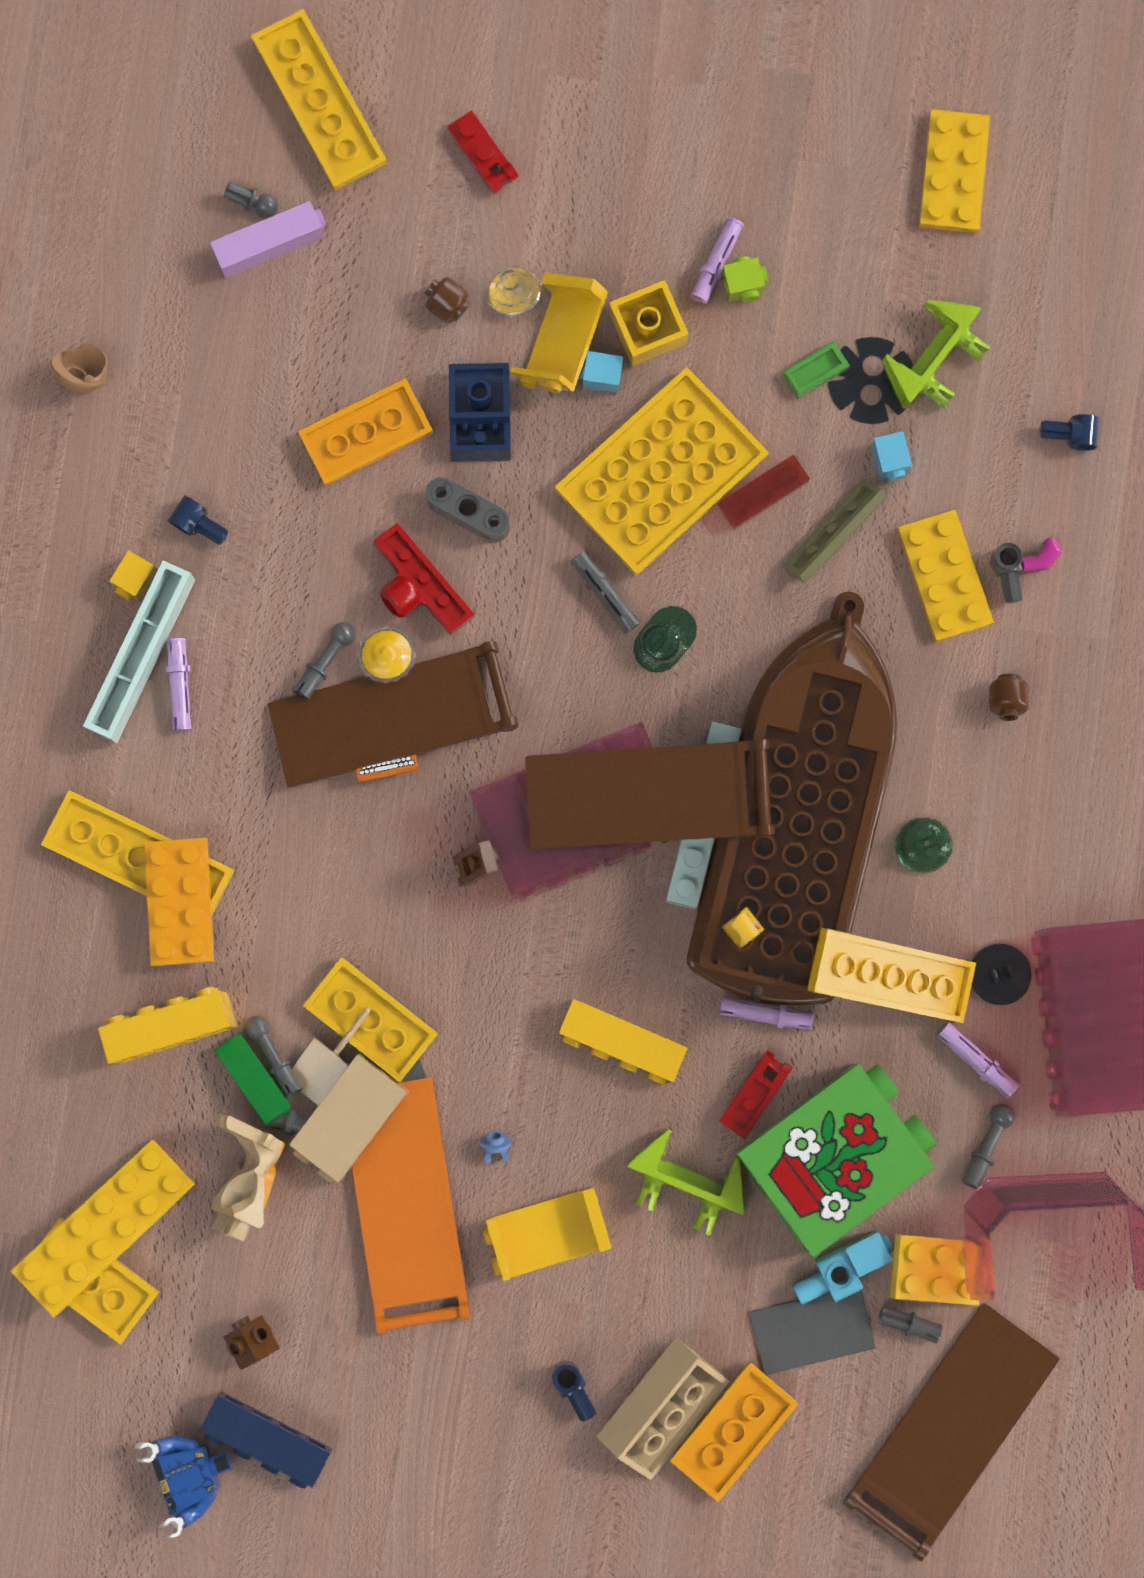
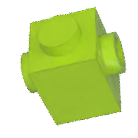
(744, 279)

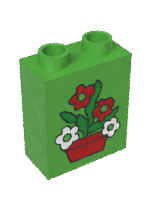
(837, 1156)

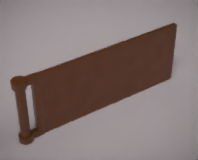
(381, 722)
(645, 795)
(954, 1428)

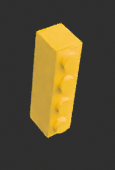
(622, 1041)

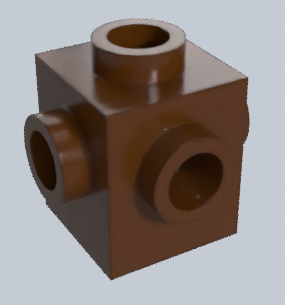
(250, 1341)

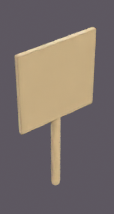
(320, 1067)

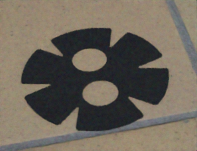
(849, 389)

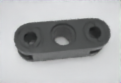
(458, 496)

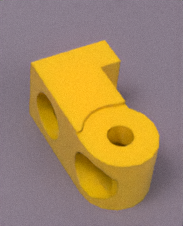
(742, 928)

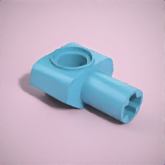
(822, 1283)

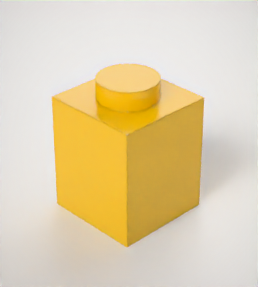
(133, 577)

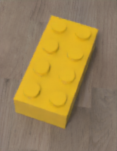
(167, 1027)

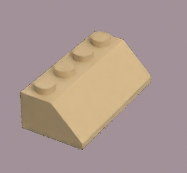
(662, 1409)

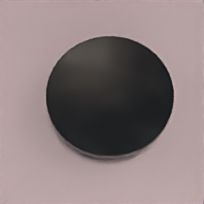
(1001, 974)

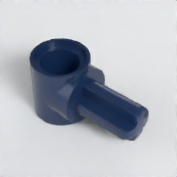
(1079, 432)
(192, 518)
(574, 1392)

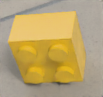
(648, 323)

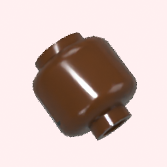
(446, 299)
(1009, 696)

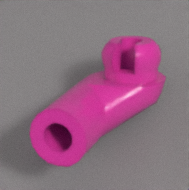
(1046, 558)

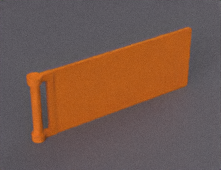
(409, 1215)

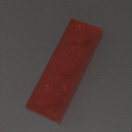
(763, 492)

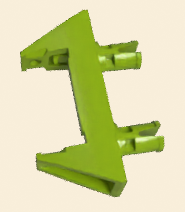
(921, 378)
(713, 1195)

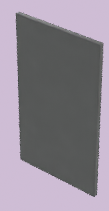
(811, 1333)

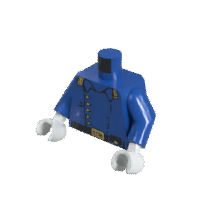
(185, 1477)

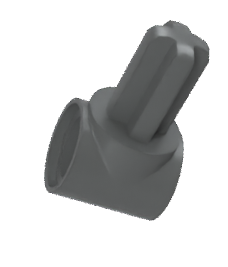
(1009, 573)

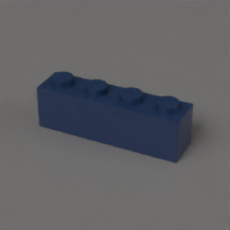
(266, 1440)

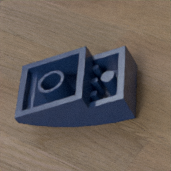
(479, 412)

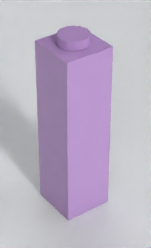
(268, 239)

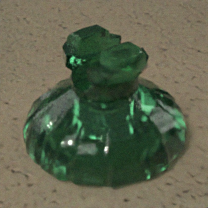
(911, 845)

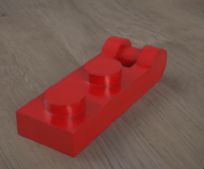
(482, 151)
(755, 1095)

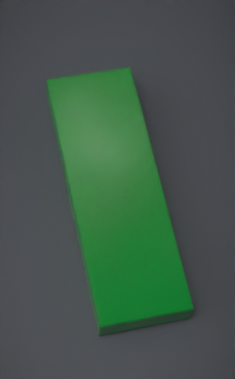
(253, 1079)

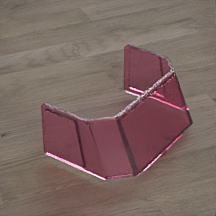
(1039, 1192)

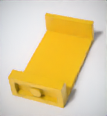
(563, 333)
(546, 1233)

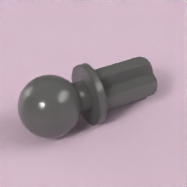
(264, 205)

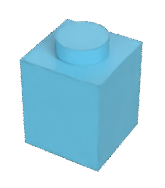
(601, 372)
(891, 456)
(869, 1252)

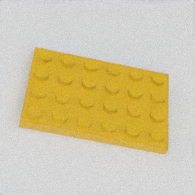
(661, 471)

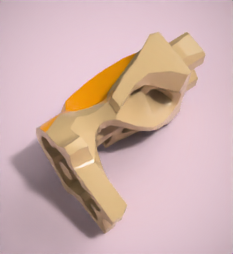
(248, 1188)

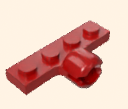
(418, 583)

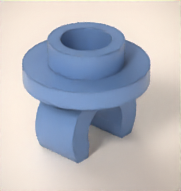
(495, 1143)

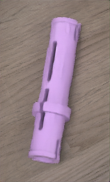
(711, 271)
(179, 689)
(766, 1013)
(983, 1065)

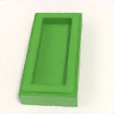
(816, 369)

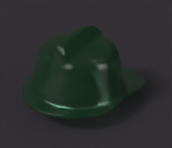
(665, 639)

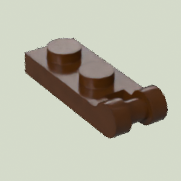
(476, 863)

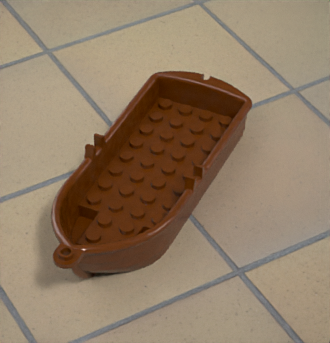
(828, 765)

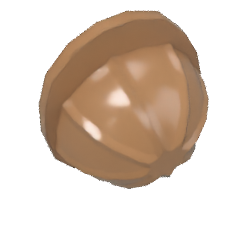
(80, 368)

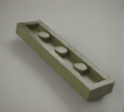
(834, 531)

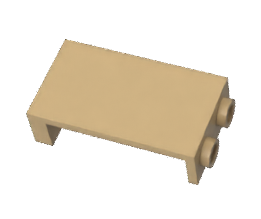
(348, 1118)

